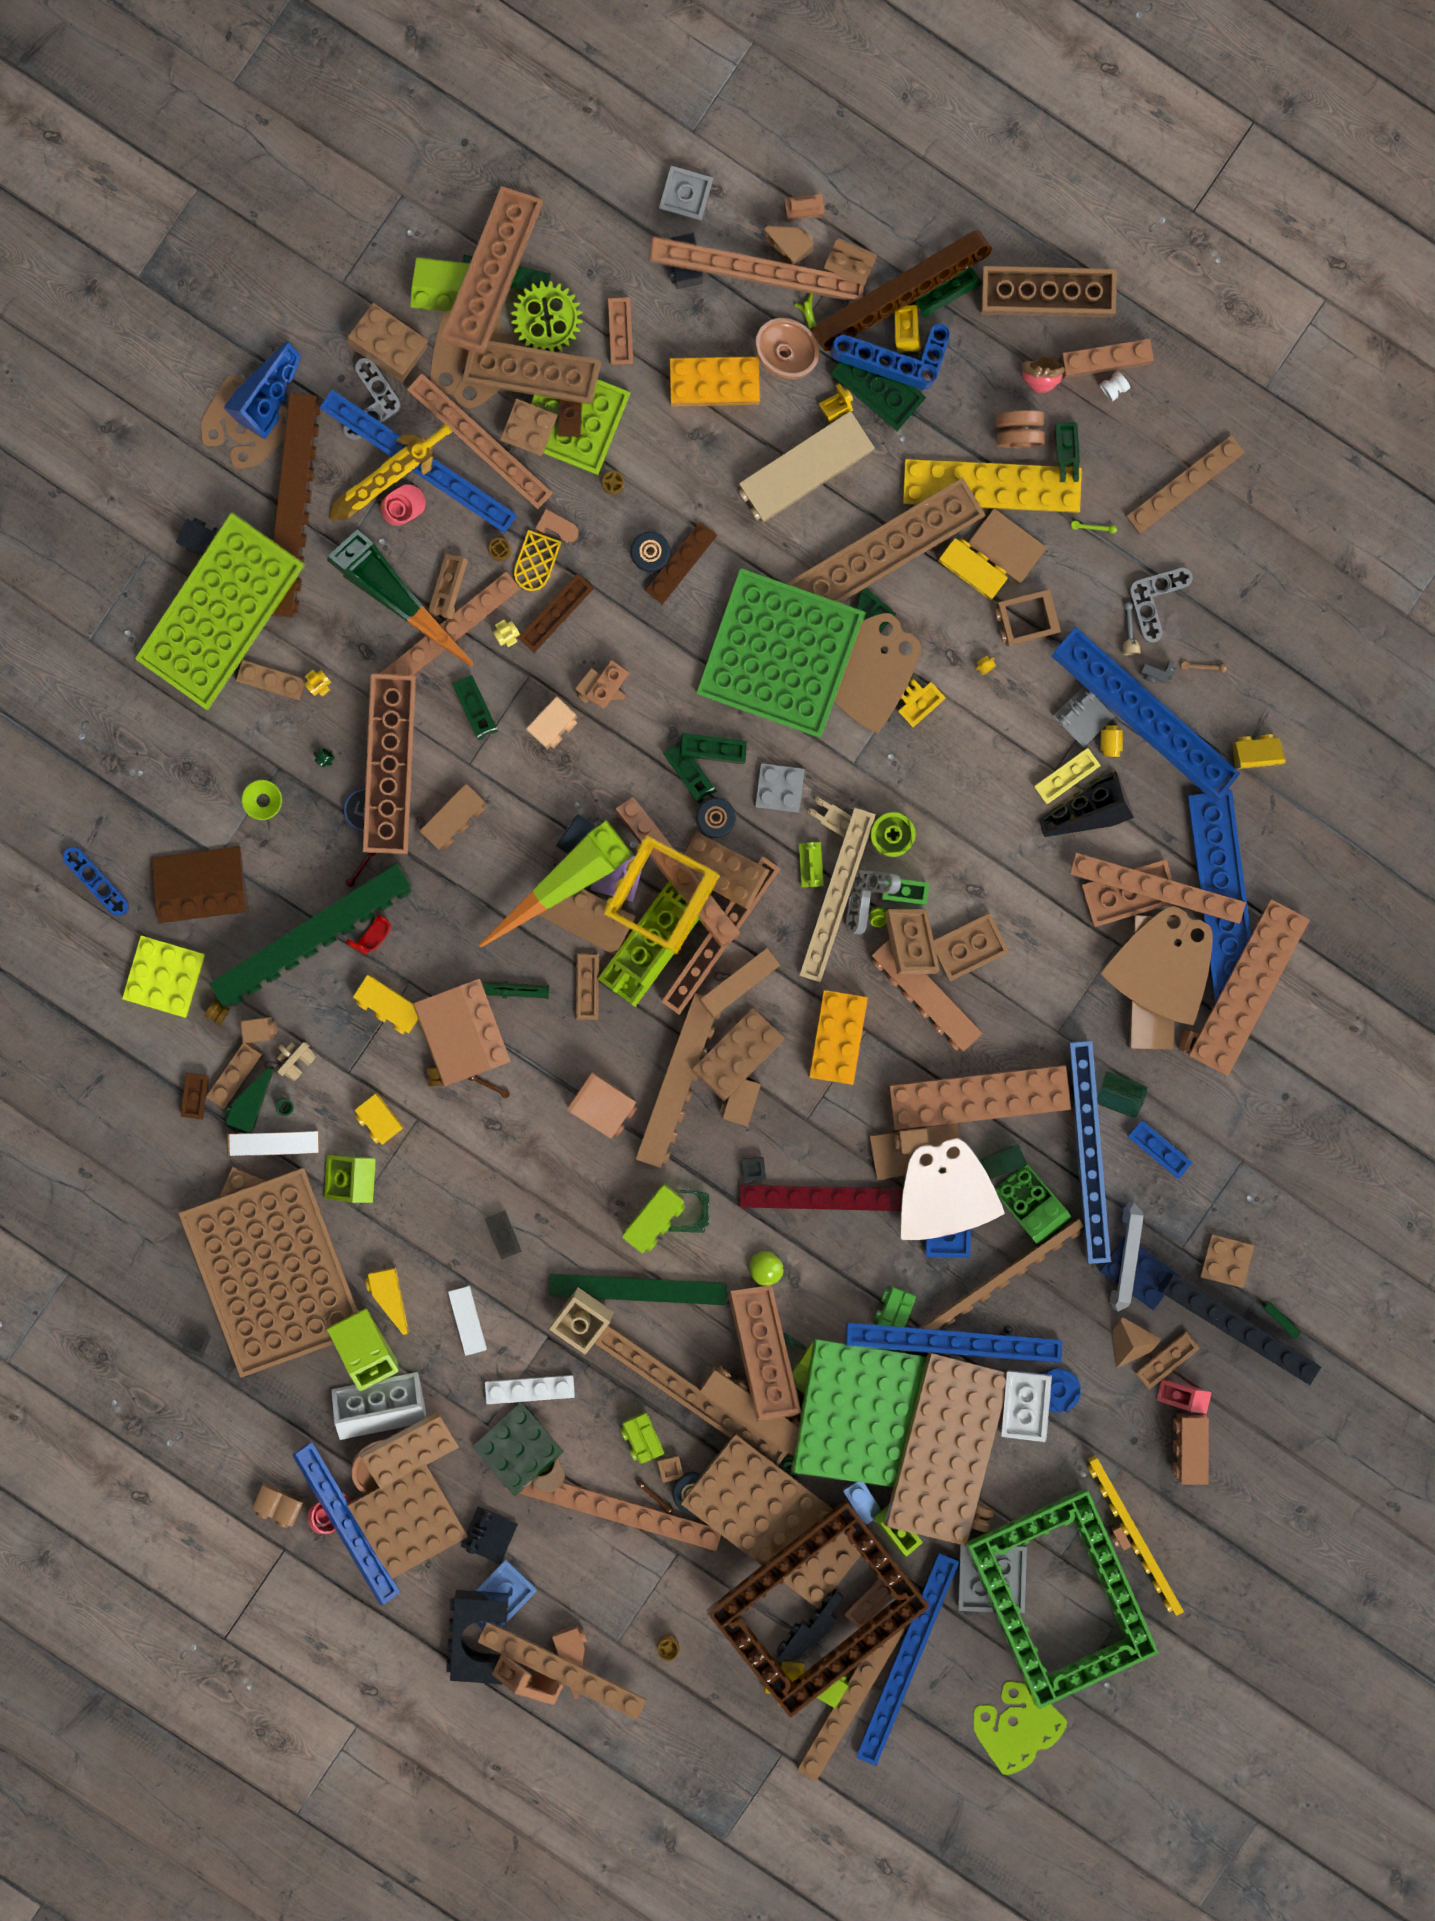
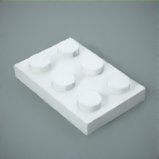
(1026, 1406)

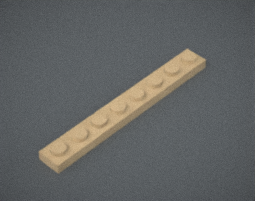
(837, 894)

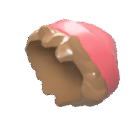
(1042, 374)

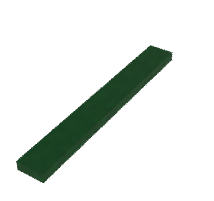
(640, 1289)

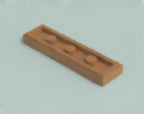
(739, 982)

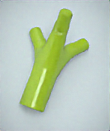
(807, 311)

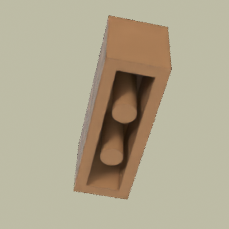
(453, 817)

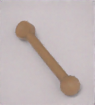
(1185, 666)

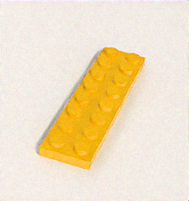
(995, 484)

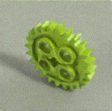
(567, 314)

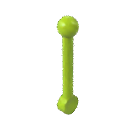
(1076, 525)

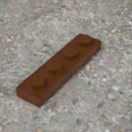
(681, 563)
(556, 613)

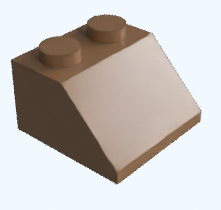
(789, 243)

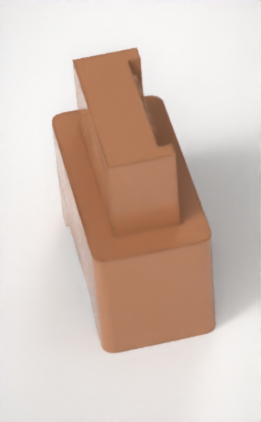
(804, 207)

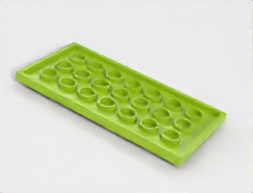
(220, 611)

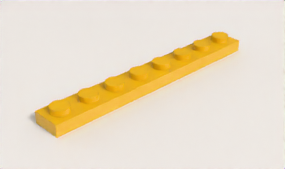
(1129, 1527)

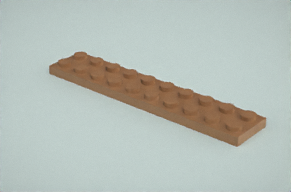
(893, 544)

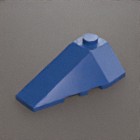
(260, 396)

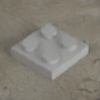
(686, 193)
(780, 788)

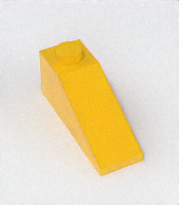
(387, 1293)

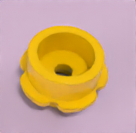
(985, 665)

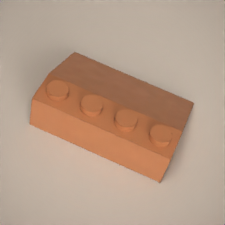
(461, 1032)

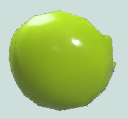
(766, 1268)

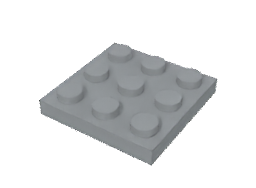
(971, 1592)

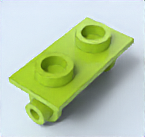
(811, 864)

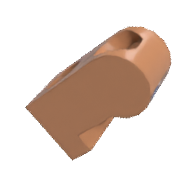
(566, 530)

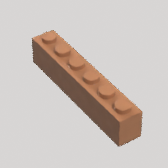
(930, 999)

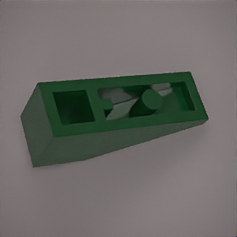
(246, 1108)

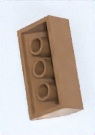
(585, 917)

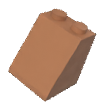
(602, 1106)

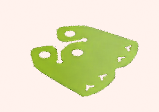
(1024, 1738)

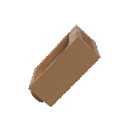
(1050, 614)

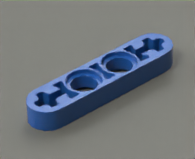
(93, 884)

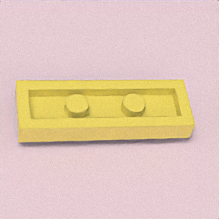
(1067, 776)

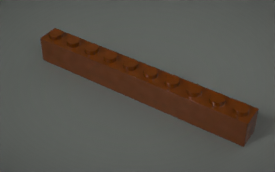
(294, 487)

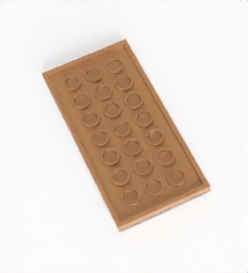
(947, 1449)
(764, 1511)

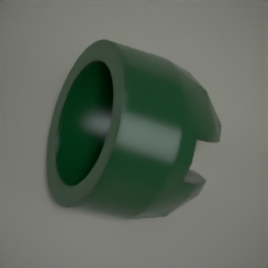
(288, 1109)

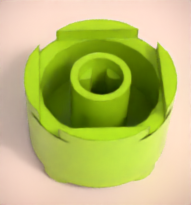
(902, 842)

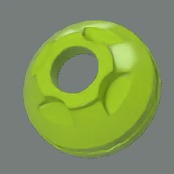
(250, 796)

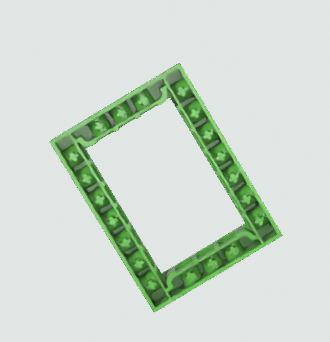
(1137, 1640)

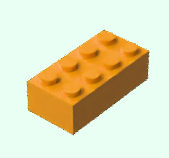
(714, 381)
(838, 1037)

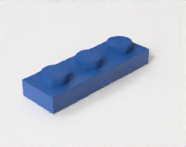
(1159, 1149)

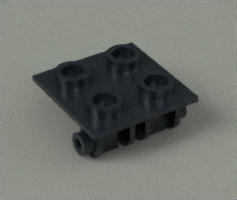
(489, 1535)

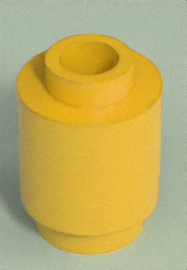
(1111, 741)

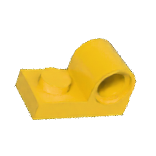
(907, 330)

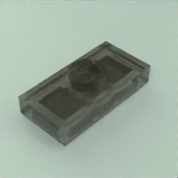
(503, 1235)

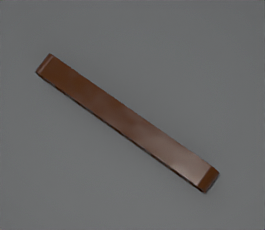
(903, 289)

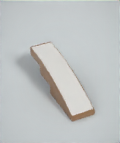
(273, 1143)

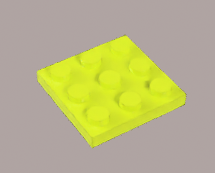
(163, 976)

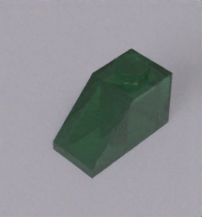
(1003, 1161)

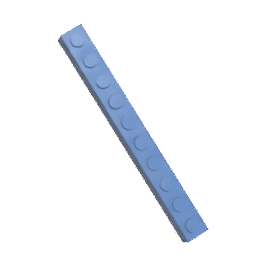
(1089, 1152)

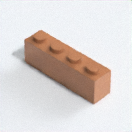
(1107, 358)

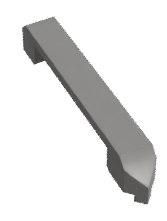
(1134, 1218)

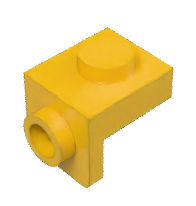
(837, 405)

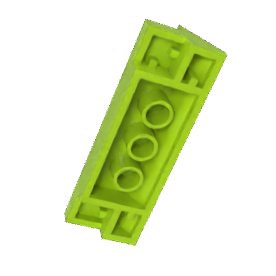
(641, 959)

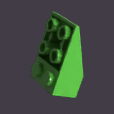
(1032, 1204)

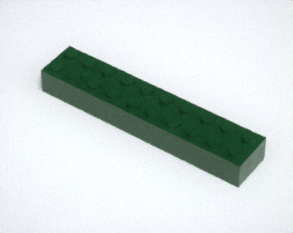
(311, 935)

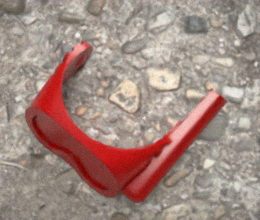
(373, 936)

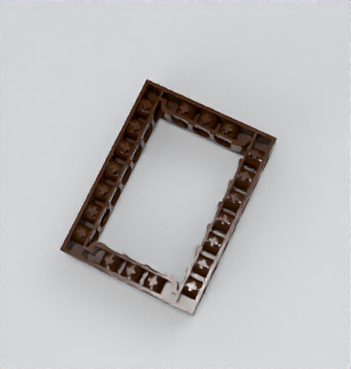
(853, 1650)

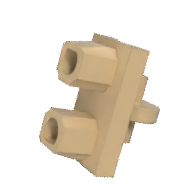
(303, 1053)

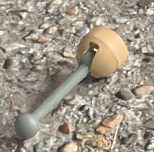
(1130, 646)

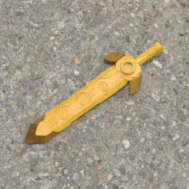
(390, 472)

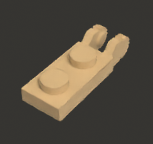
(834, 819)

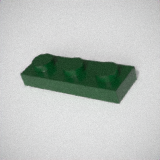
(948, 292)
(713, 748)

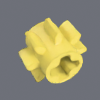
(506, 633)

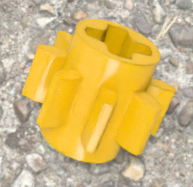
(317, 682)

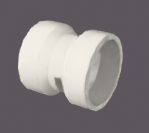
(1116, 385)

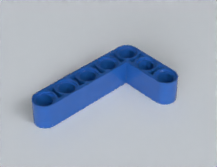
(894, 359)

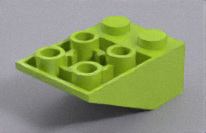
(363, 1349)

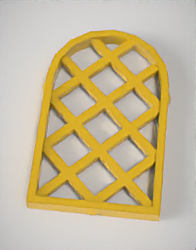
(544, 537)

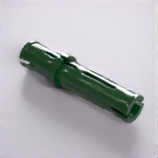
(516, 990)

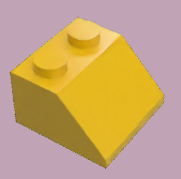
(1258, 753)

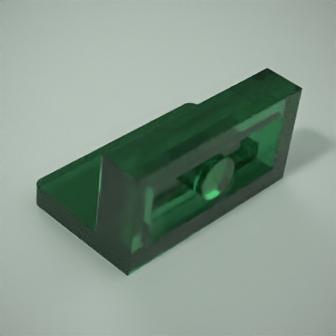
(1121, 1095)

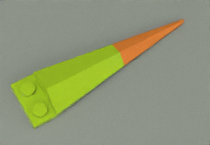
(589, 861)

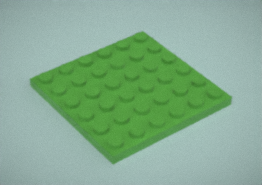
(781, 653)
(856, 1412)

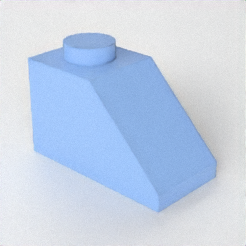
(862, 1500)

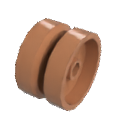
(1020, 429)

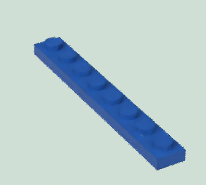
(344, 1523)

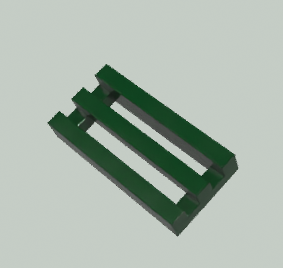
(1281, 1319)

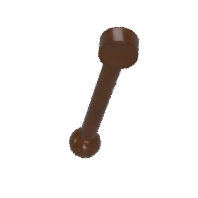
(504, 1093)
(668, 1508)

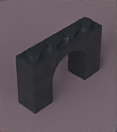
(469, 1608)

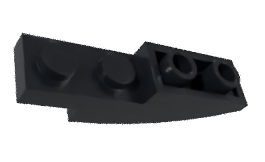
(806, 1635)

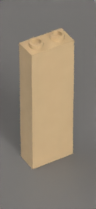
(805, 467)

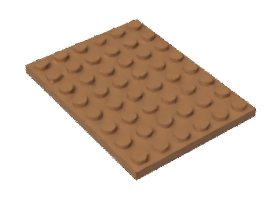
(270, 1270)

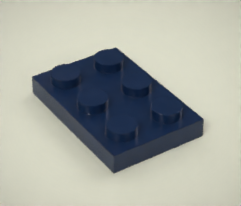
(1148, 1274)

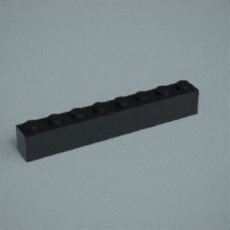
(1239, 1328)

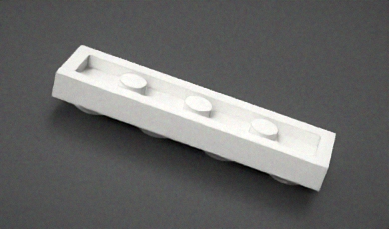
(529, 1389)

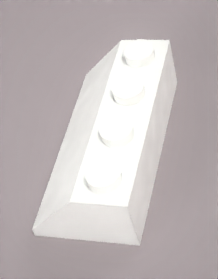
(379, 1408)

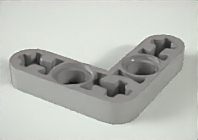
(378, 406)
(1152, 591)
(857, 923)

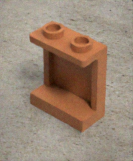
(522, 1683)

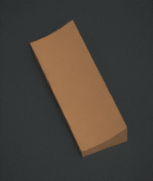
(1146, 1027)

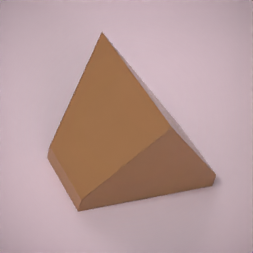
(1131, 1342)

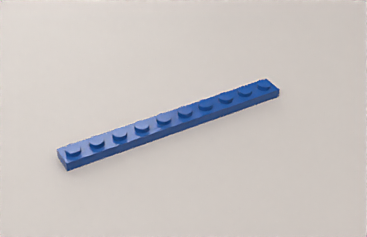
(439, 475)
(953, 1343)
(906, 1661)

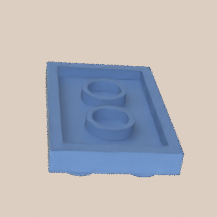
(508, 1580)

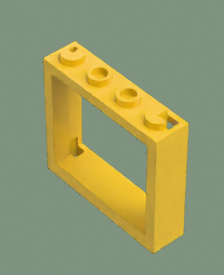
(692, 911)

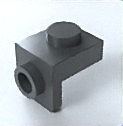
(1152, 674)

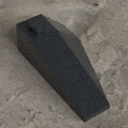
(1095, 808)

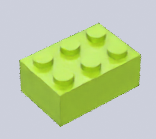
(654, 1218)

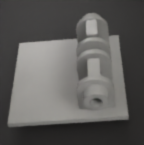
(1083, 716)

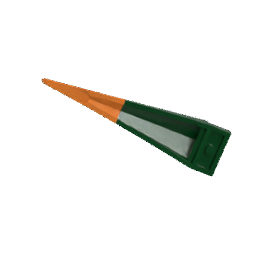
(369, 570)

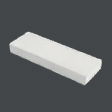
(467, 1320)

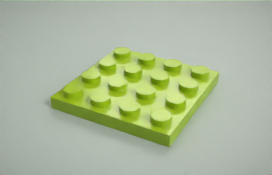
(597, 432)

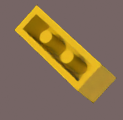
(973, 568)
(386, 1004)

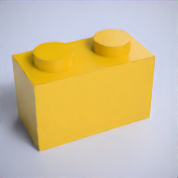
(378, 1119)

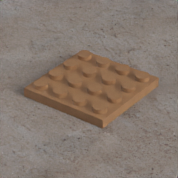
(407, 1520)

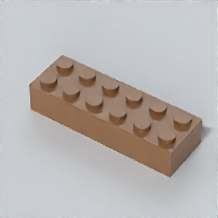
(1048, 291)
(736, 1399)

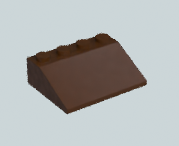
(199, 885)

